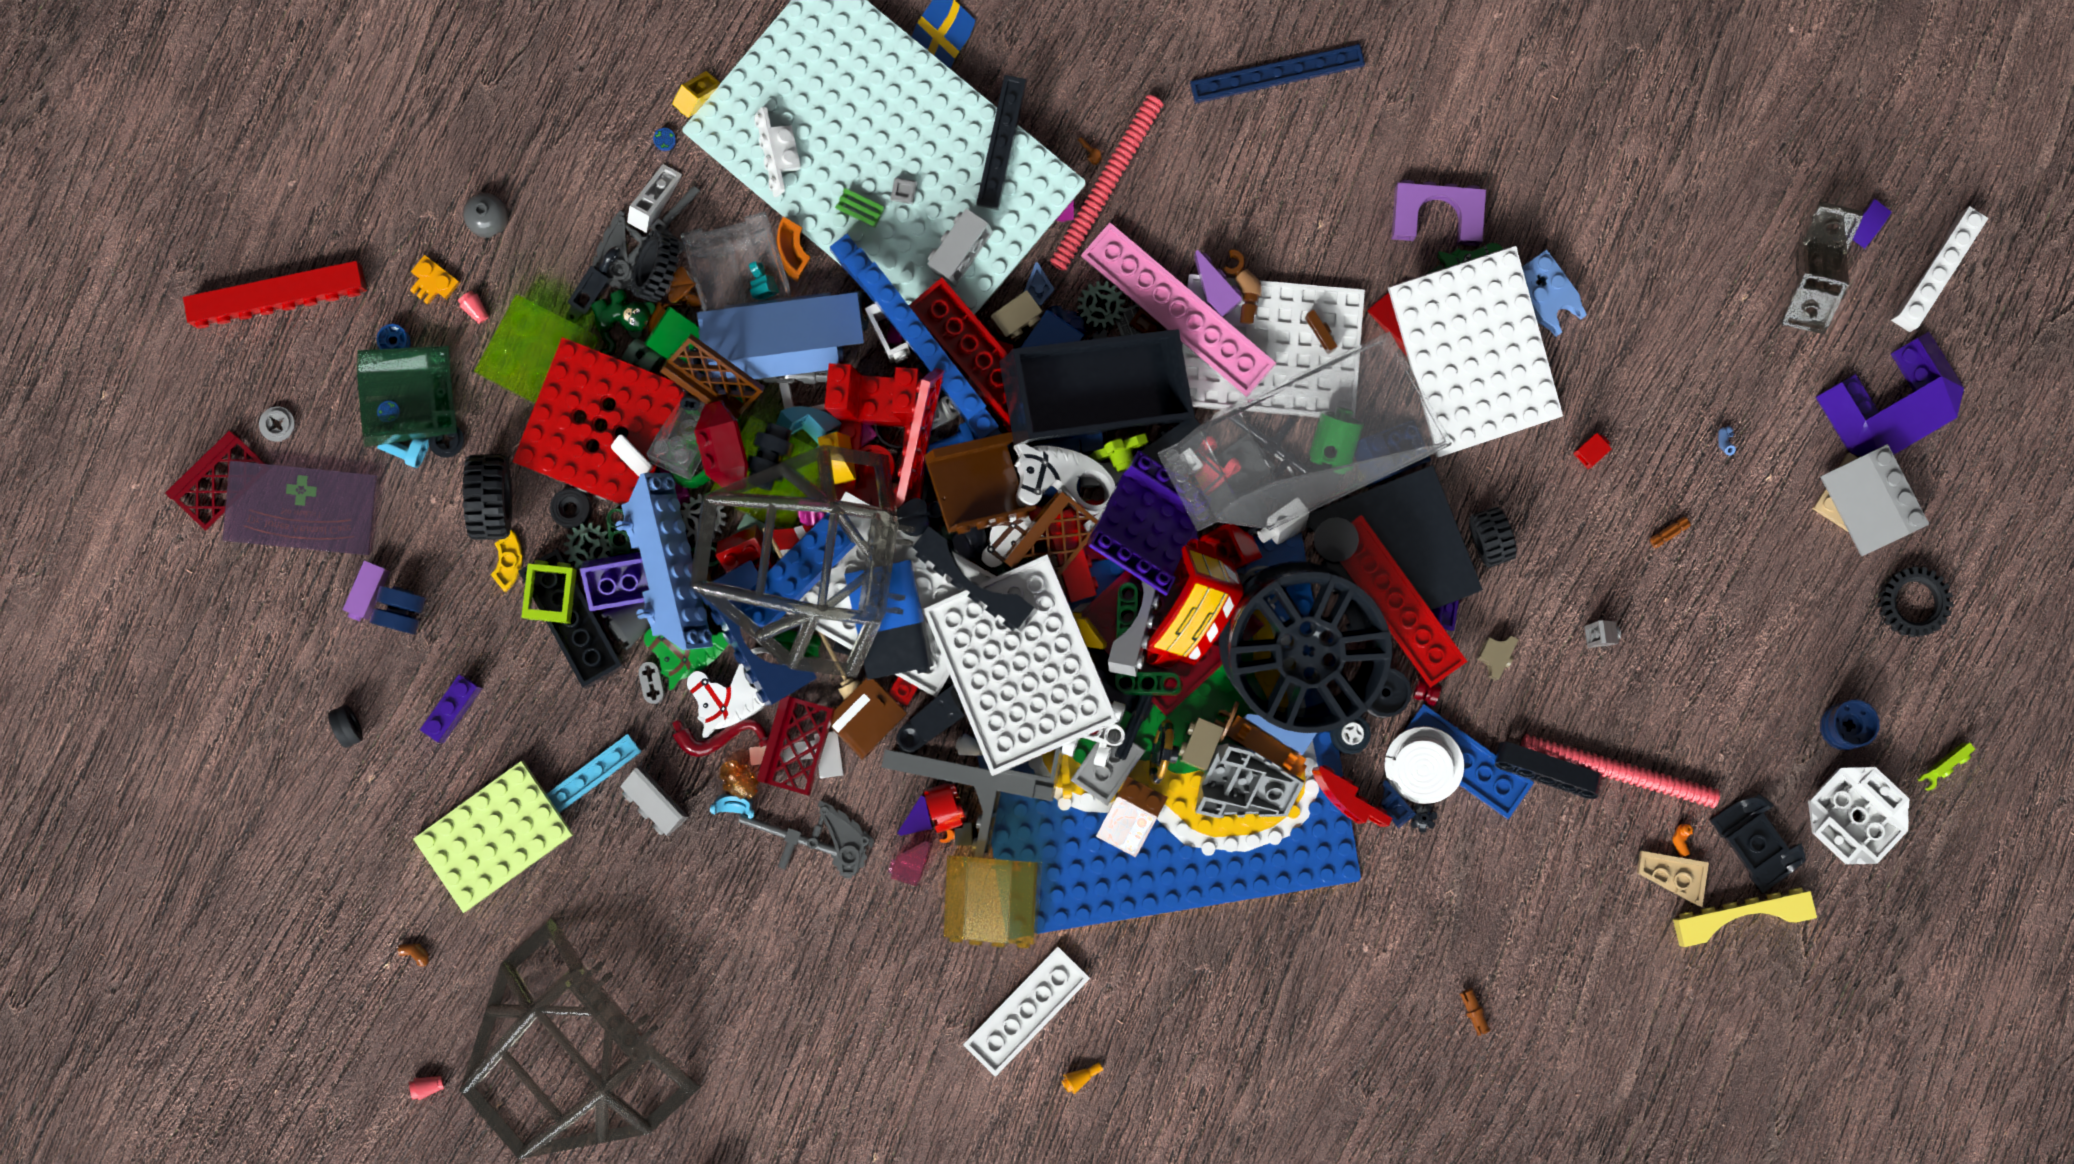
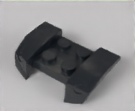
(1757, 841)

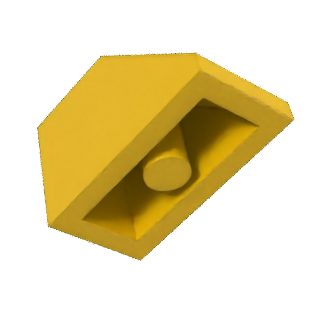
(695, 93)
(842, 471)
(1089, 633)

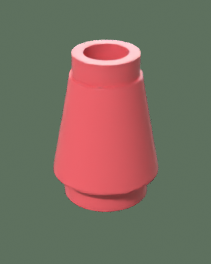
(473, 306)
(425, 1086)

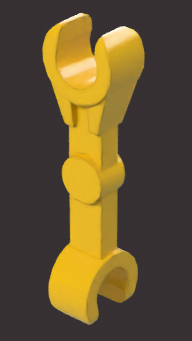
(1066, 788)

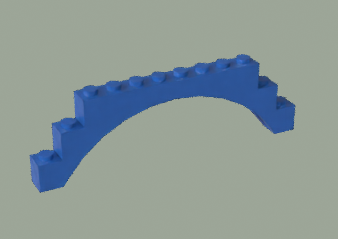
(916, 335)

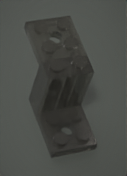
(1822, 267)

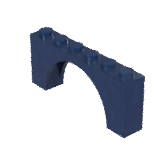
(770, 679)

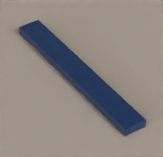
(1277, 73)

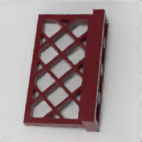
(200, 469)
(780, 735)

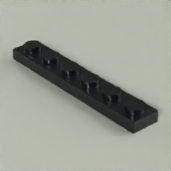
(1001, 142)

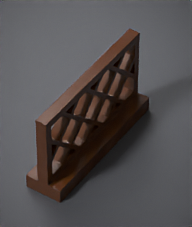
(706, 387)
(1041, 523)

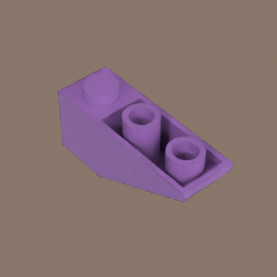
(1216, 289)

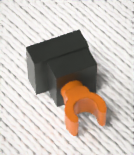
(962, 836)

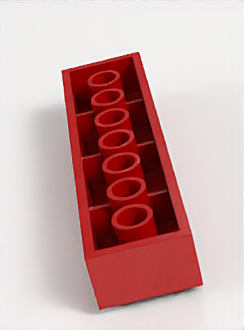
(965, 343)

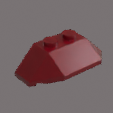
(721, 444)

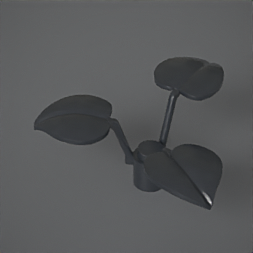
(916, 514)

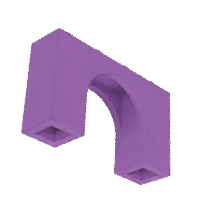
(1467, 203)

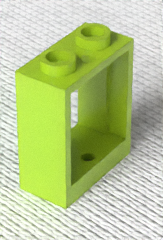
(552, 616)

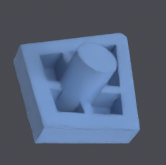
(1039, 285)

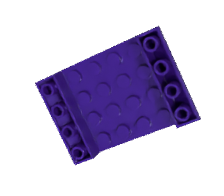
(1144, 524)

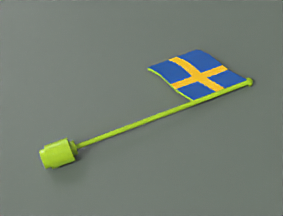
(944, 30)

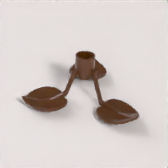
(681, 290)

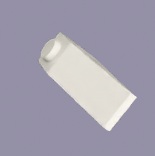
(653, 198)

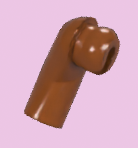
(416, 951)

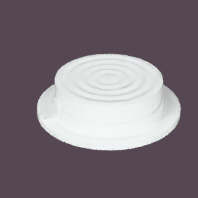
(1424, 764)

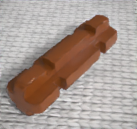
(1670, 532)

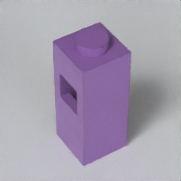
(364, 591)

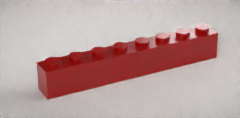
(274, 294)

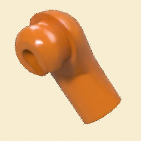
(1680, 837)

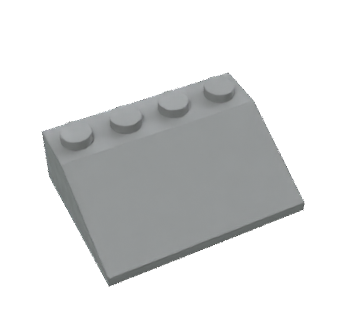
(1874, 500)

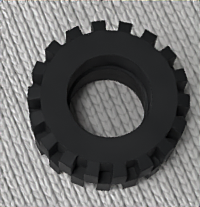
(1493, 536)

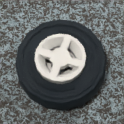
(1358, 734)

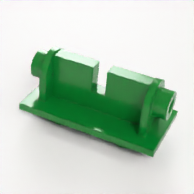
(787, 639)

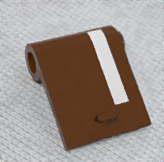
(866, 717)

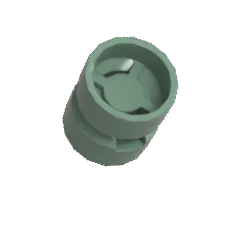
(650, 359)

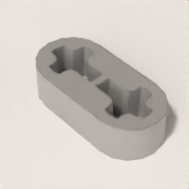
(646, 684)

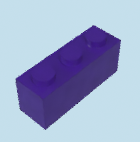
(451, 709)

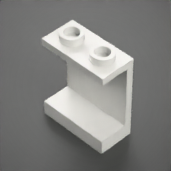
(897, 354)

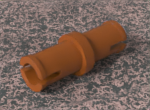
(1474, 1011)

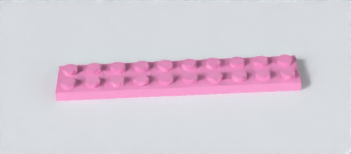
(1178, 308)

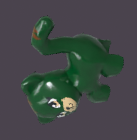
(632, 316)

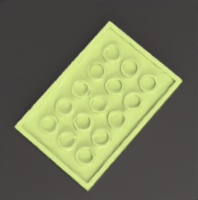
(493, 836)

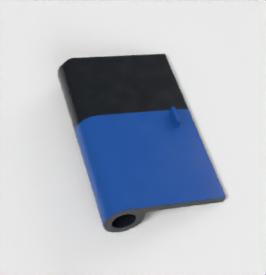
(901, 639)

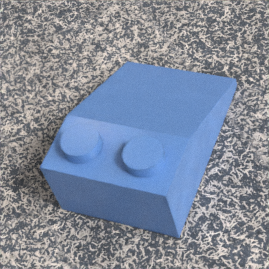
(1294, 740)

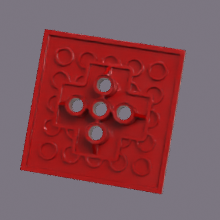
(583, 382)

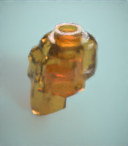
(738, 779)

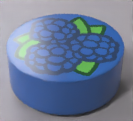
(664, 139)
(388, 408)

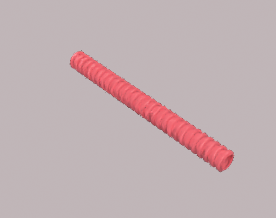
(1106, 182)
(1626, 772)

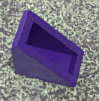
(918, 819)

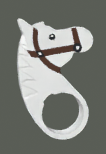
(1002, 539)

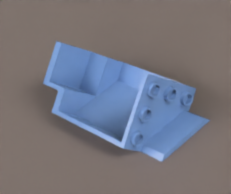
(783, 334)

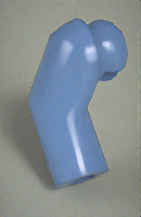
(1723, 440)

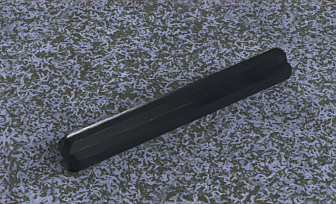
(1135, 722)

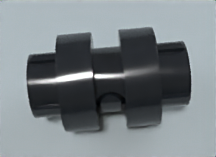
(772, 448)

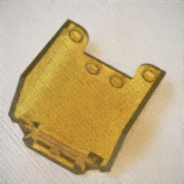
(992, 901)

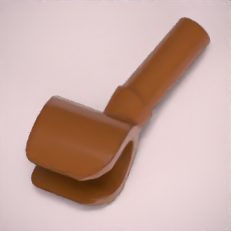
(1094, 156)

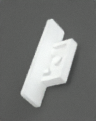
(778, 150)

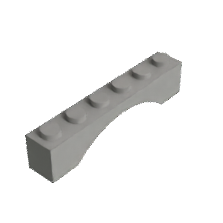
(1127, 649)

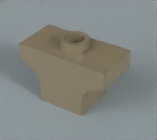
(1497, 655)

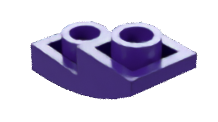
(1873, 219)

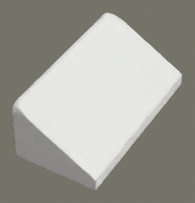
(631, 456)
(830, 761)

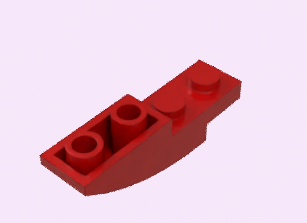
(1342, 794)

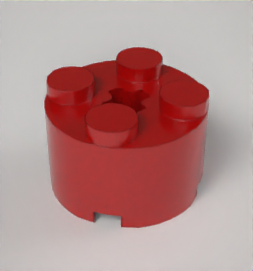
(943, 807)

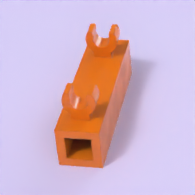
(1255, 739)

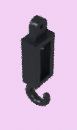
(593, 284)

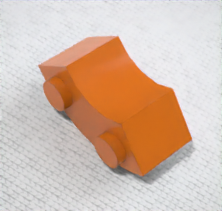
(790, 250)

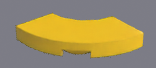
(509, 561)

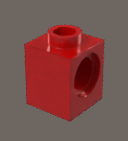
(1593, 450)
(903, 691)

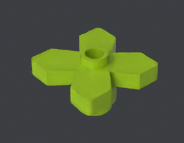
(1119, 451)

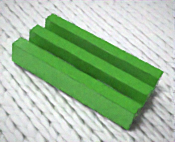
(843, 199)

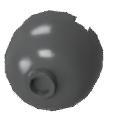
(485, 215)

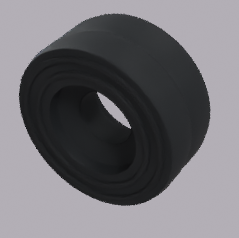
(566, 496)
(345, 726)

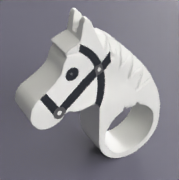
(1057, 467)

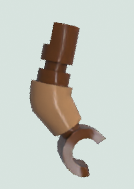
(1249, 285)

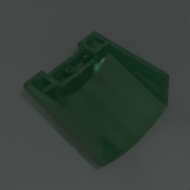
(416, 382)

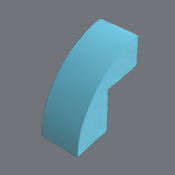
(812, 420)

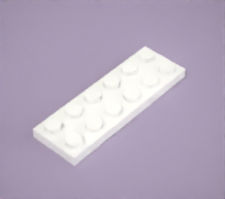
(1026, 1011)

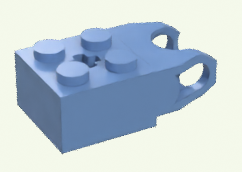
(1555, 293)

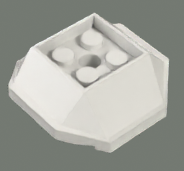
(1881, 810)

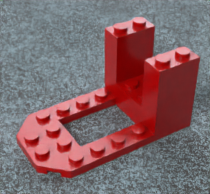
(870, 401)

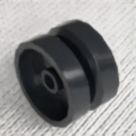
(1399, 696)

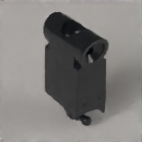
(930, 721)

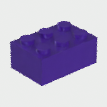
(614, 581)

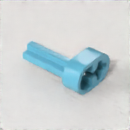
(412, 455)

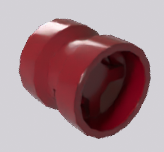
(1430, 696)

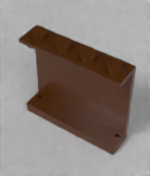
(976, 483)

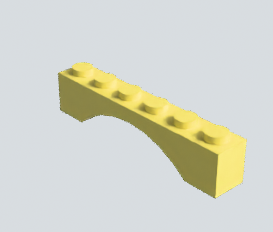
(1699, 928)

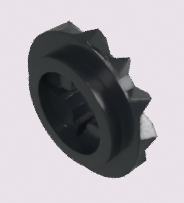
(442, 449)

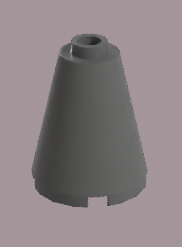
(625, 624)

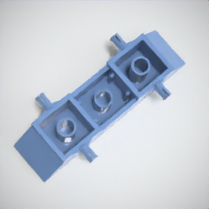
(659, 532)

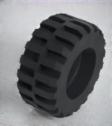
(487, 496)

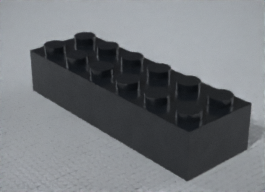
(585, 639)

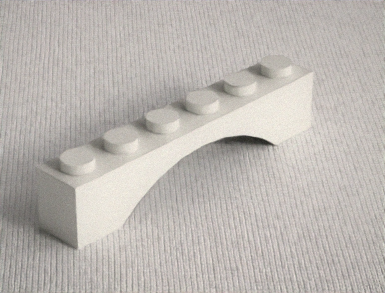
(1931, 284)

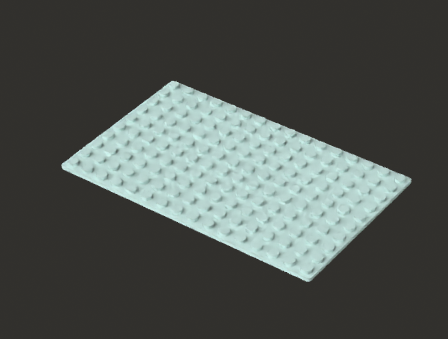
(871, 111)

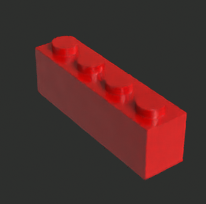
(1077, 574)

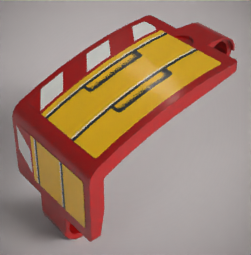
(1199, 610)

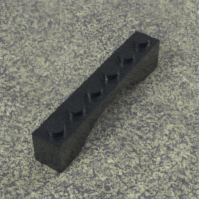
(1011, 607)

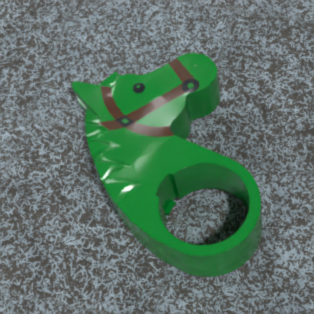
(680, 663)

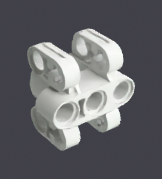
(1103, 752)

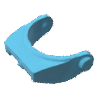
(721, 806)

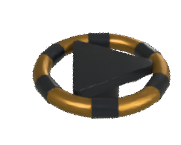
(1162, 752)

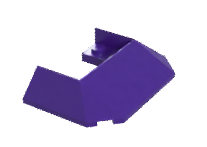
(1930, 405)

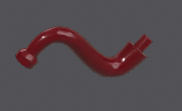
(703, 748)

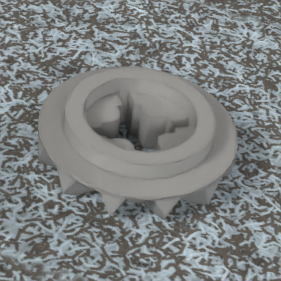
(266, 424)

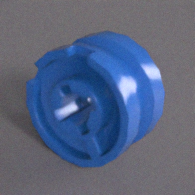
(393, 331)

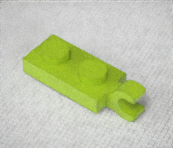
(1945, 765)

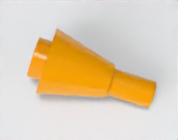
(1076, 1080)

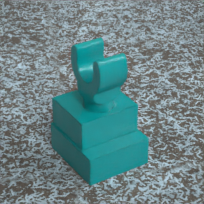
(764, 285)

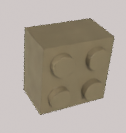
(1016, 318)
(1200, 744)

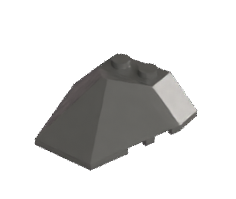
(1245, 783)

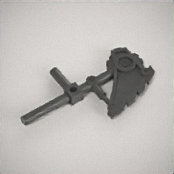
(616, 236)
(847, 837)

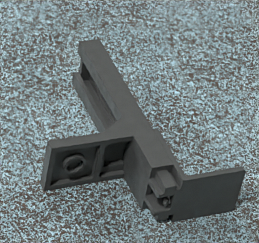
(986, 786)

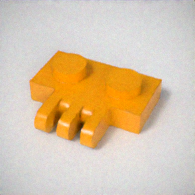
(432, 280)

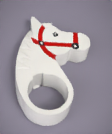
(725, 706)

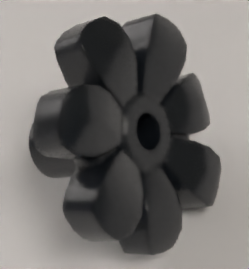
(1427, 822)

